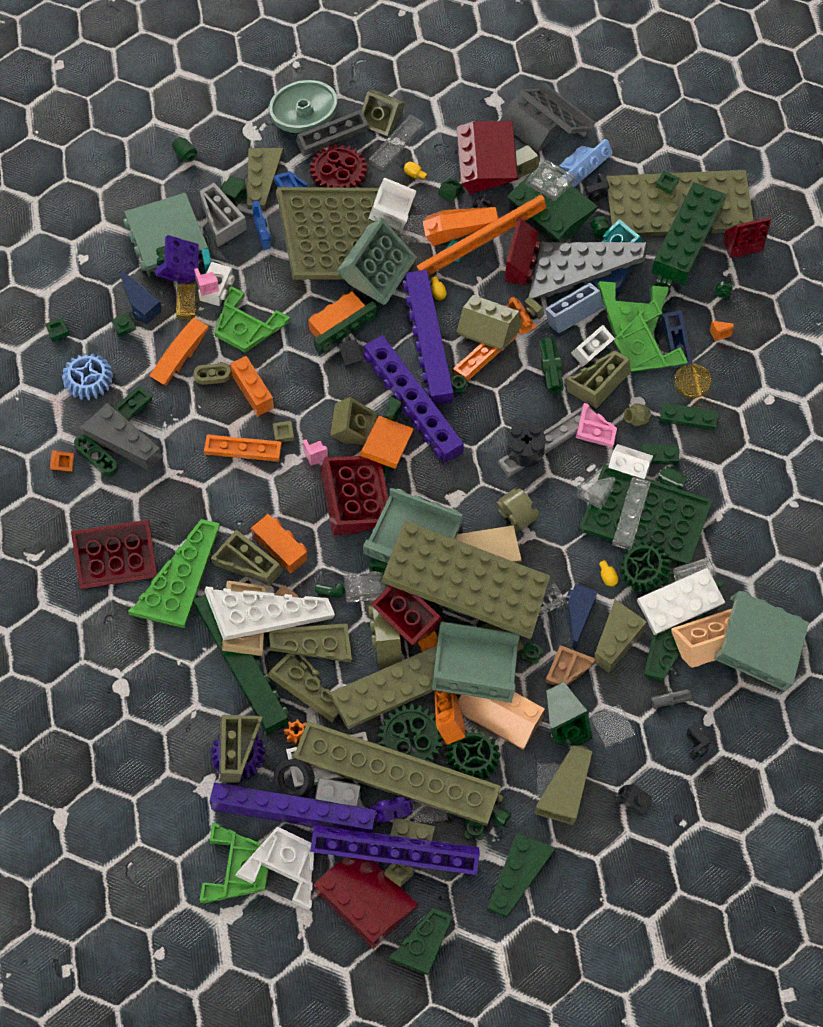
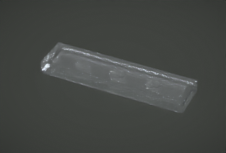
(396, 142)
(631, 513)

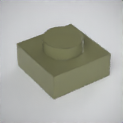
(534, 308)
(283, 431)
(399, 873)

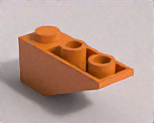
(449, 717)

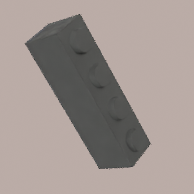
(332, 132)

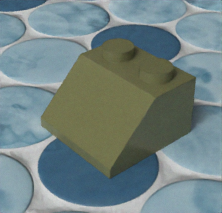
(382, 111)
(352, 422)

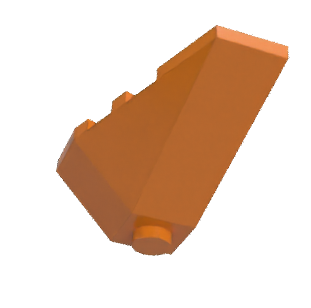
(455, 223)

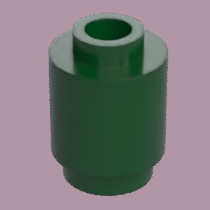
(184, 149)
(672, 478)

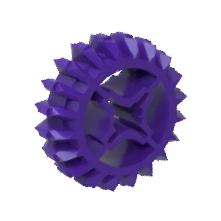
(257, 753)

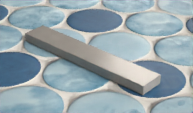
(554, 436)

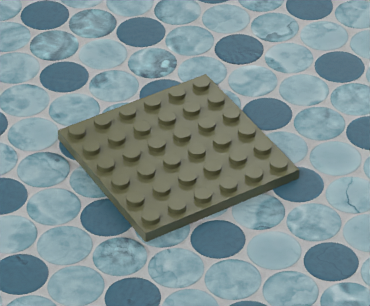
(322, 227)

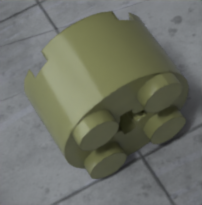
(518, 509)

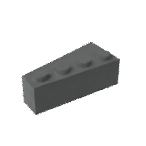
(117, 434)

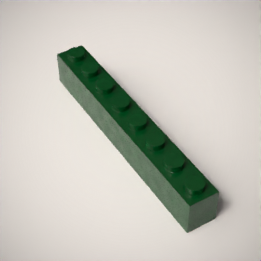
(248, 675)

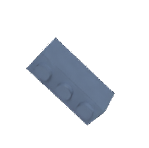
(574, 307)

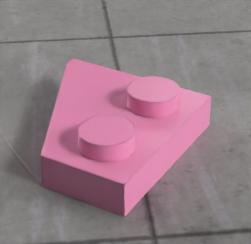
(595, 428)

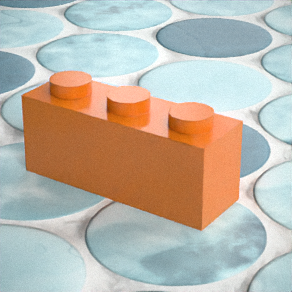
(334, 314)
(252, 386)
(279, 543)

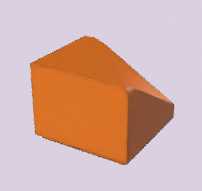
(721, 330)
(61, 461)

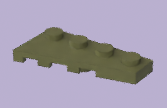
(313, 641)
(299, 682)

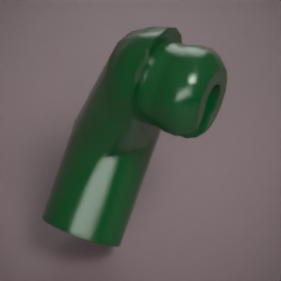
(336, 591)

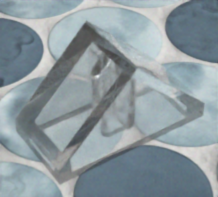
(596, 492)

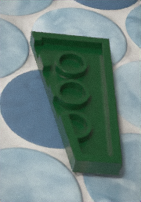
(520, 869)

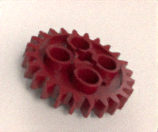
(338, 163)

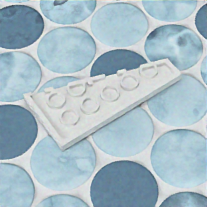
(260, 612)

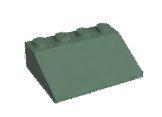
(377, 262)

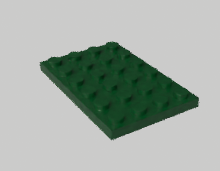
(668, 516)

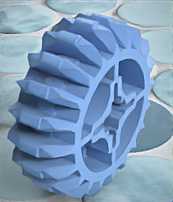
(91, 381)

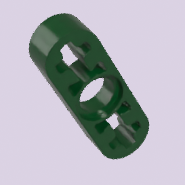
(97, 463)

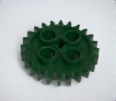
(426, 733)

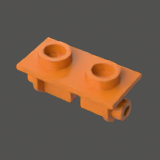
(527, 323)

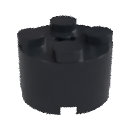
(526, 444)

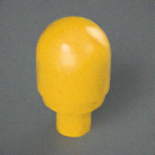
(414, 170)
(438, 289)
(608, 574)

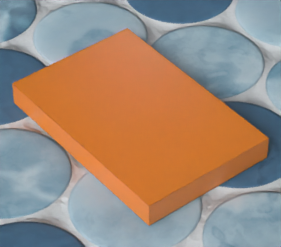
(387, 442)

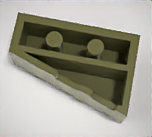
(599, 380)
(618, 636)
(235, 744)

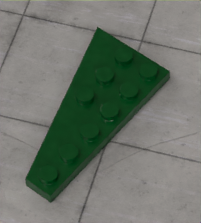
(663, 648)

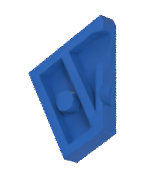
(261, 224)

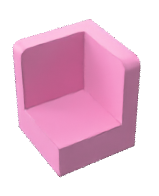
(207, 282)
(315, 452)

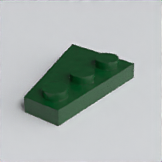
(423, 944)

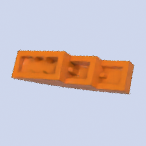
(179, 350)

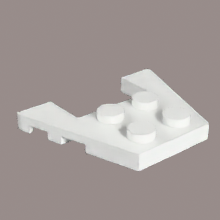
(287, 856)

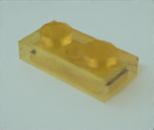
(186, 301)

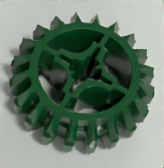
(650, 551)
(480, 741)

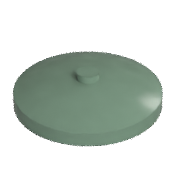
(303, 106)

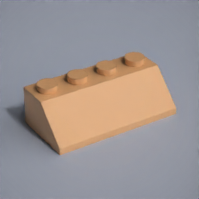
(701, 638)
(508, 720)

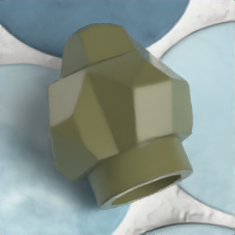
(637, 414)

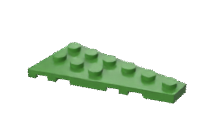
(178, 582)

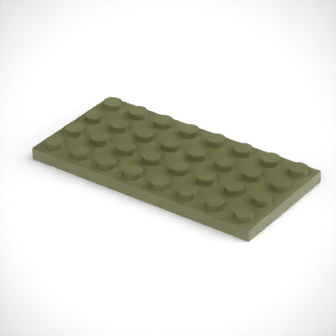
(652, 211)
(466, 579)

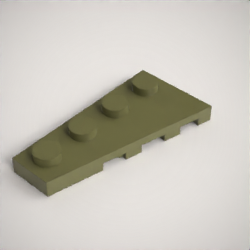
(261, 172)

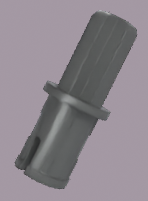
(670, 698)

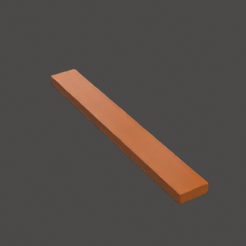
(482, 236)

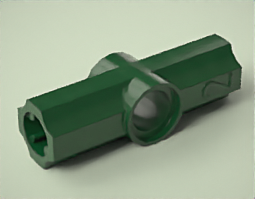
(551, 365)

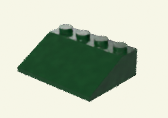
(561, 216)

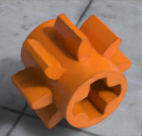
(293, 727)

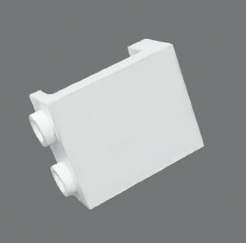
(392, 204)

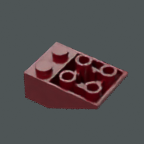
(746, 237)

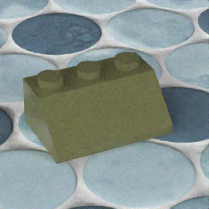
(488, 322)

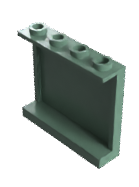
(158, 219)
(413, 509)
(763, 641)
(475, 662)

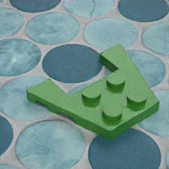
(622, 313)
(241, 328)
(640, 347)
(240, 852)

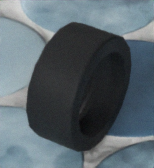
(306, 770)

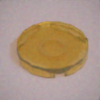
(692, 380)

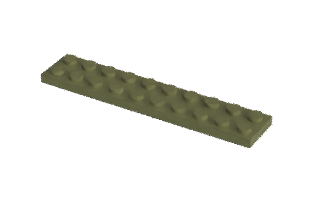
(390, 687)
(397, 773)

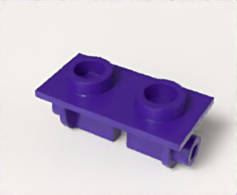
(386, 809)

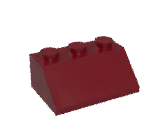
(522, 254)
(407, 614)

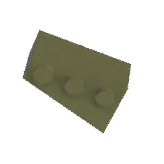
(246, 559)
(385, 640)

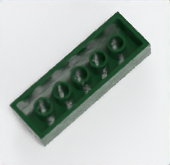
(689, 233)

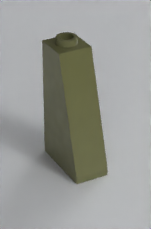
(565, 790)

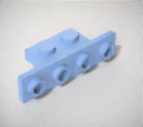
(586, 160)

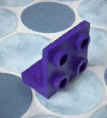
(180, 260)

